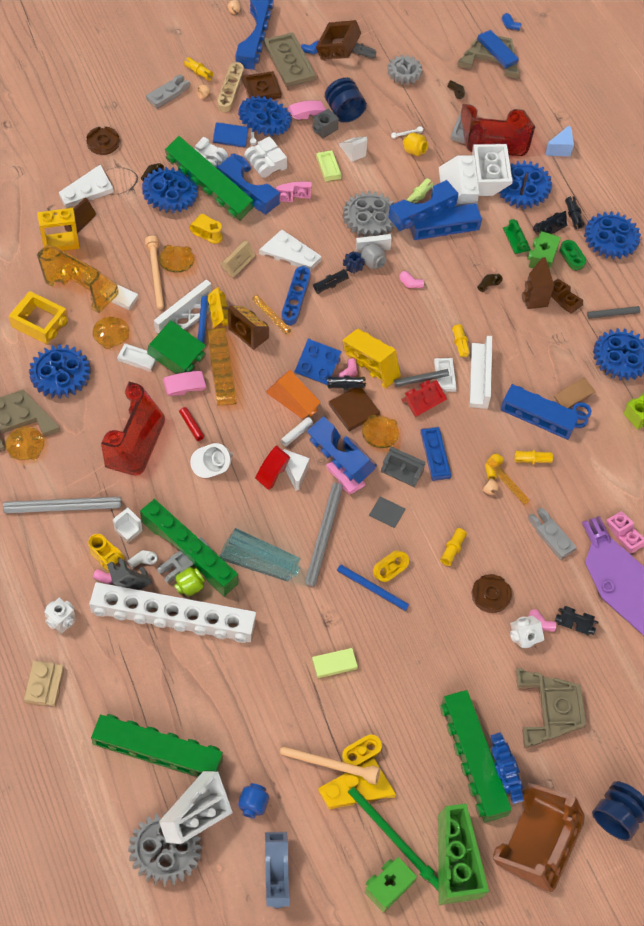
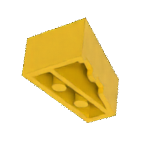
(374, 355)

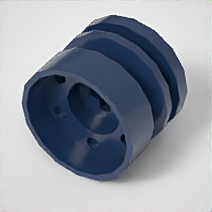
(345, 99)
(620, 811)

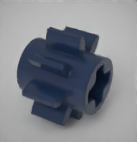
(353, 262)

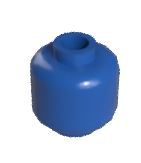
(253, 800)

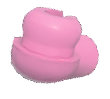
(409, 281)
(351, 370)
(102, 576)
(546, 625)

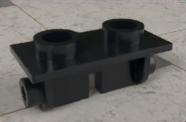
(552, 224)
(584, 622)

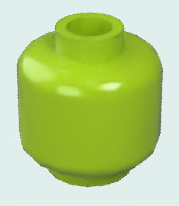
(189, 582)

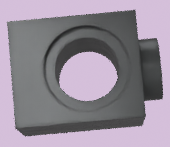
(325, 123)

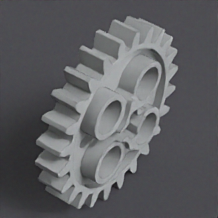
(368, 214)
(179, 861)

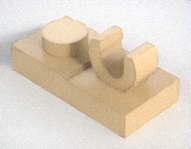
(238, 259)

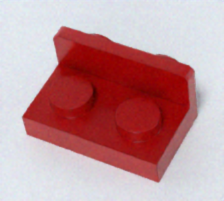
(425, 398)

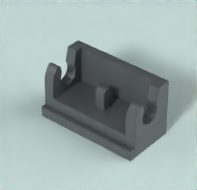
(403, 467)
(128, 578)

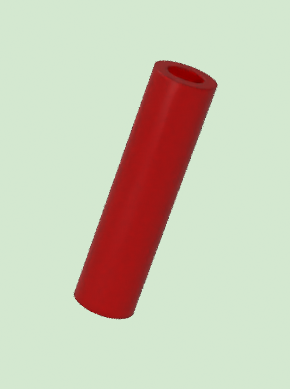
(191, 423)

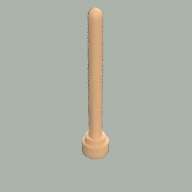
(152, 245)
(370, 774)

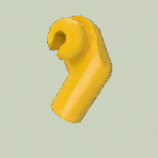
(490, 473)

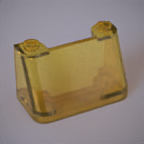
(62, 267)

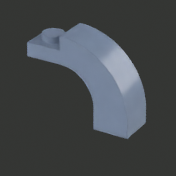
(277, 869)

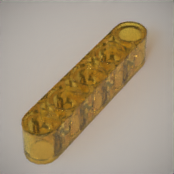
(221, 367)

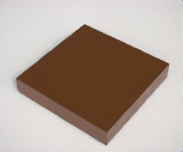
(262, 85)
(353, 408)

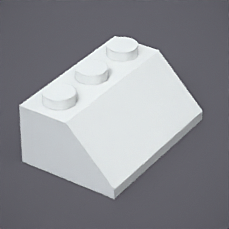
(492, 168)
(463, 177)

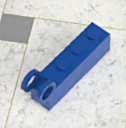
(449, 222)
(543, 412)

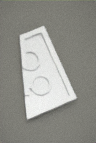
(91, 185)
(290, 249)

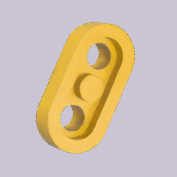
(390, 568)
(360, 750)

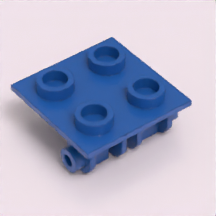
(318, 361)

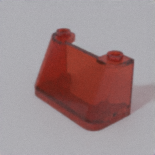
(515, 131)
(132, 448)

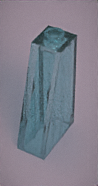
(259, 556)

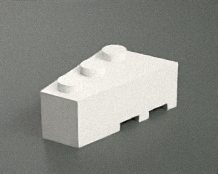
(196, 809)

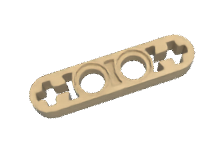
(233, 87)

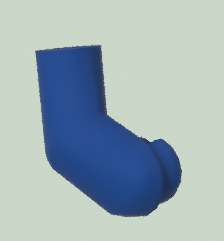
(311, 49)
(246, 166)

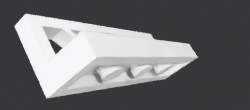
(184, 306)
(480, 374)

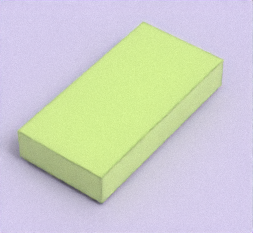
(328, 165)
(334, 663)

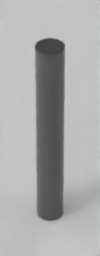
(613, 312)
(422, 377)

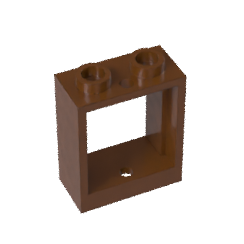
(337, 30)

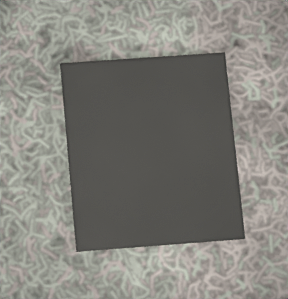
(387, 512)

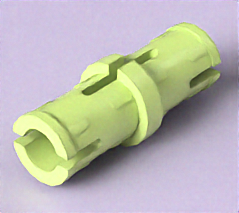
(420, 192)

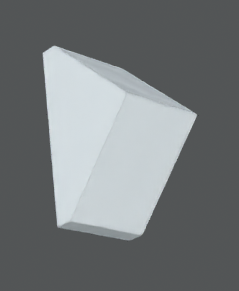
(355, 147)
(296, 468)

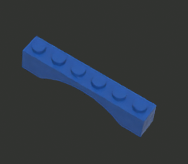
(249, 49)

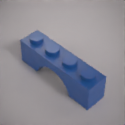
(264, 196)
(406, 214)
(354, 463)

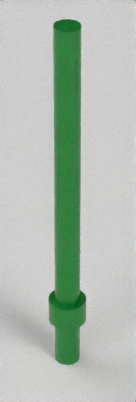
(427, 872)

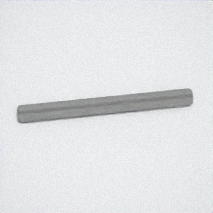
(61, 504)
(323, 535)

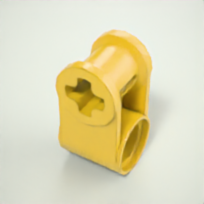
(207, 229)
(106, 553)

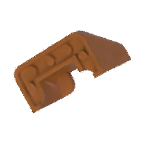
(542, 837)

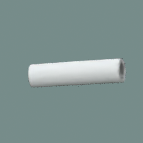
(296, 432)

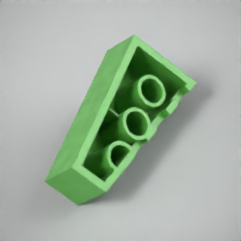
(459, 861)

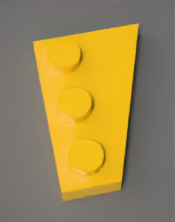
(336, 793)

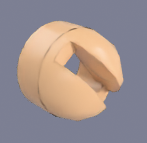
(234, 6)
(203, 91)
(490, 485)

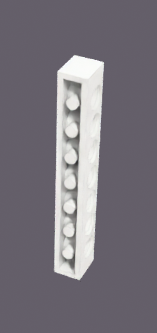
(166, 604)

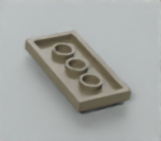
(289, 59)

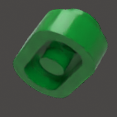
(574, 256)

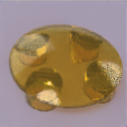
(176, 258)
(110, 331)
(380, 431)
(24, 443)

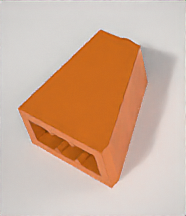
(294, 395)

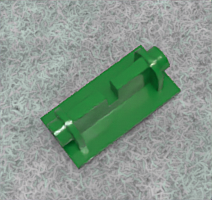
(516, 237)

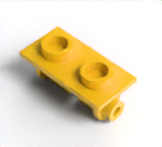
(217, 302)

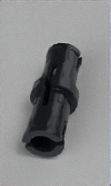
(574, 212)
(339, 277)
(346, 382)

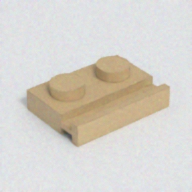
(44, 683)

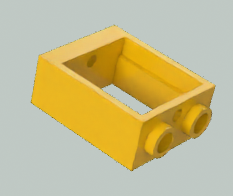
(65, 240)
(26, 306)

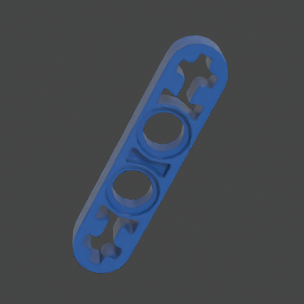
(296, 295)

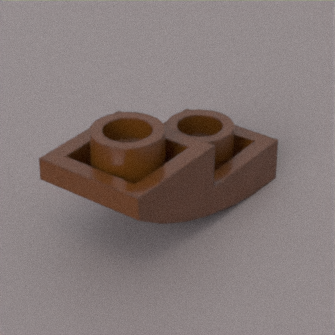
(564, 297)

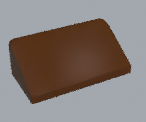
(83, 215)

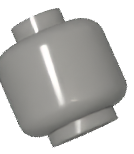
(374, 256)

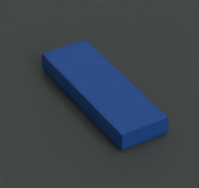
(498, 49)
(435, 453)

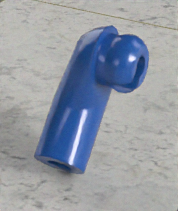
(509, 22)

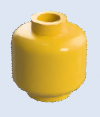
(415, 144)

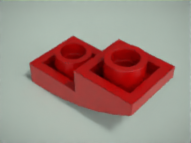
(272, 466)

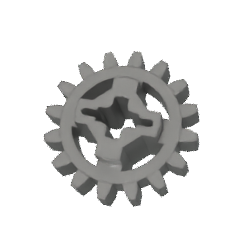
(404, 69)

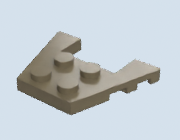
(480, 52)
(21, 410)
(560, 707)

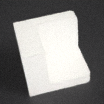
(127, 525)

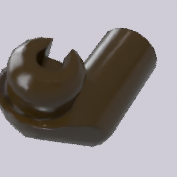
(457, 88)
(149, 169)
(489, 280)

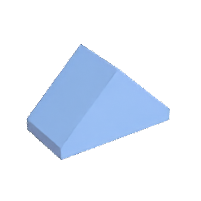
(561, 144)

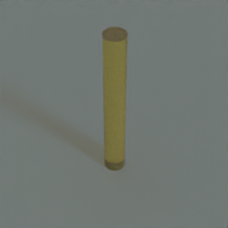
(271, 314)
(508, 481)

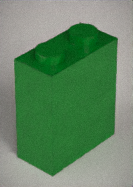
(176, 349)

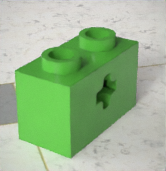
(544, 246)
(383, 895)

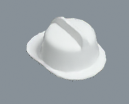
(211, 460)

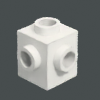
(60, 615)
(526, 631)

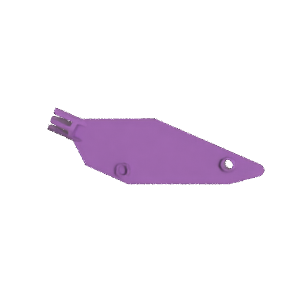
(615, 574)

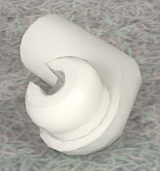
(143, 557)

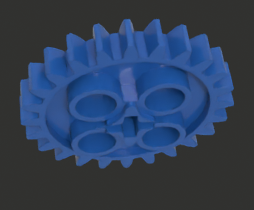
(264, 116)
(169, 190)
(535, 190)
(612, 235)
(620, 354)
(58, 365)
(507, 768)

